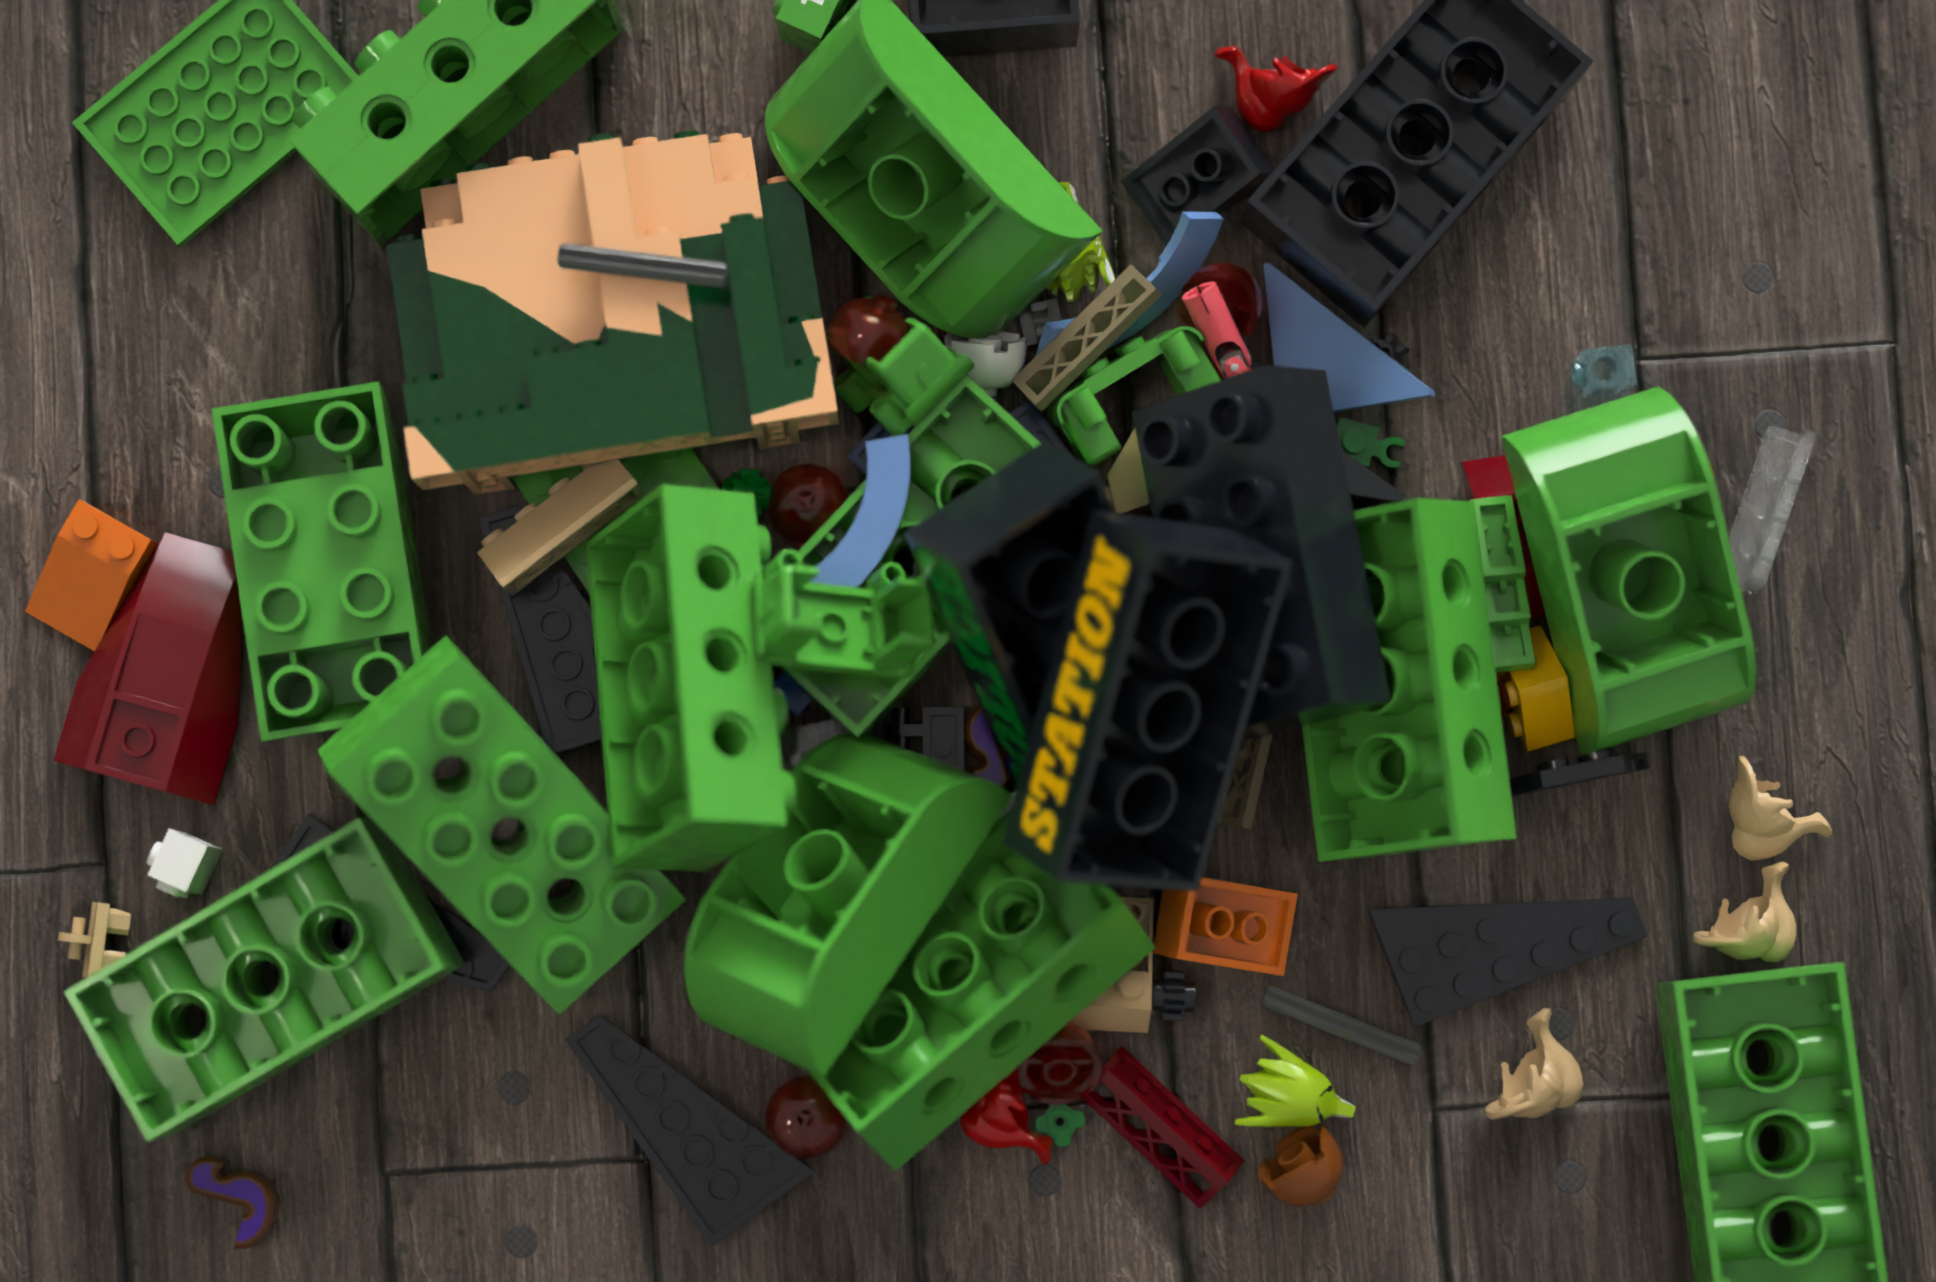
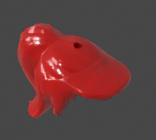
(1270, 96)
(1001, 1120)

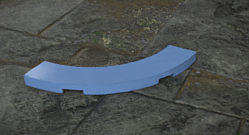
(1176, 264)
(877, 518)

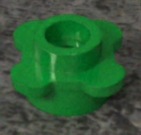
(1062, 1133)

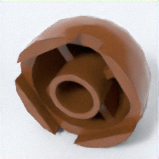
(1304, 1168)

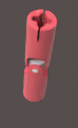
(1217, 326)

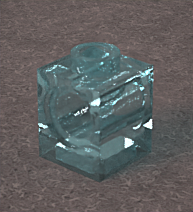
(1622, 366)

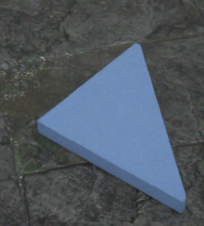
(1316, 338)

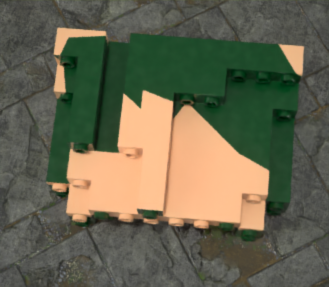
(578, 367)

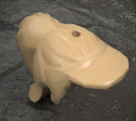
(1762, 821)
(1758, 927)
(1542, 1080)

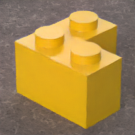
(1540, 698)

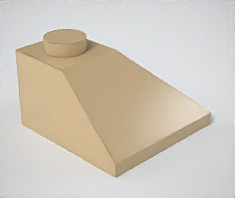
(1127, 482)

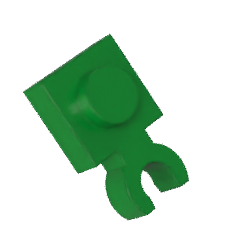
(1360, 443)

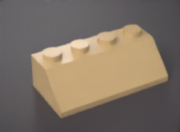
(559, 523)

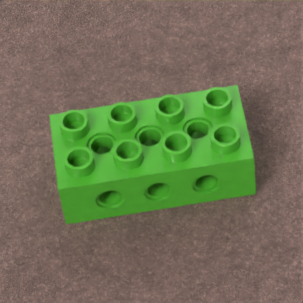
(442, 98)
(949, 450)
(680, 682)
(1434, 757)
(446, 824)
(215, 959)
(978, 996)
(1809, 1098)

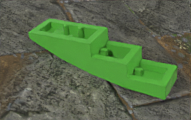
(1504, 583)

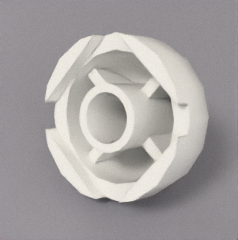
(995, 358)

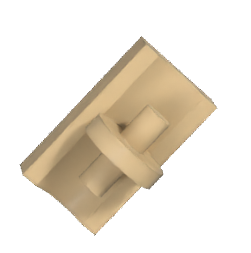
(101, 921)

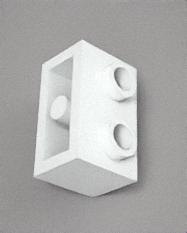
(182, 863)

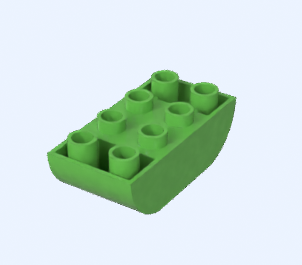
(922, 175)
(321, 553)
(1633, 567)
(832, 902)

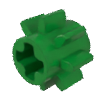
(749, 482)

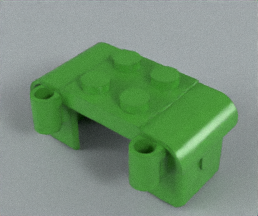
(906, 381)
(1081, 415)
(841, 626)

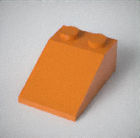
(89, 574)
(1227, 926)

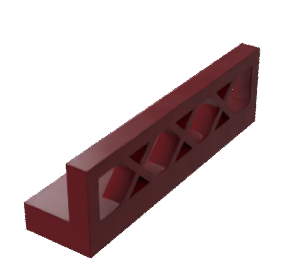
(1166, 1123)

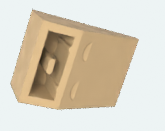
(1128, 1002)

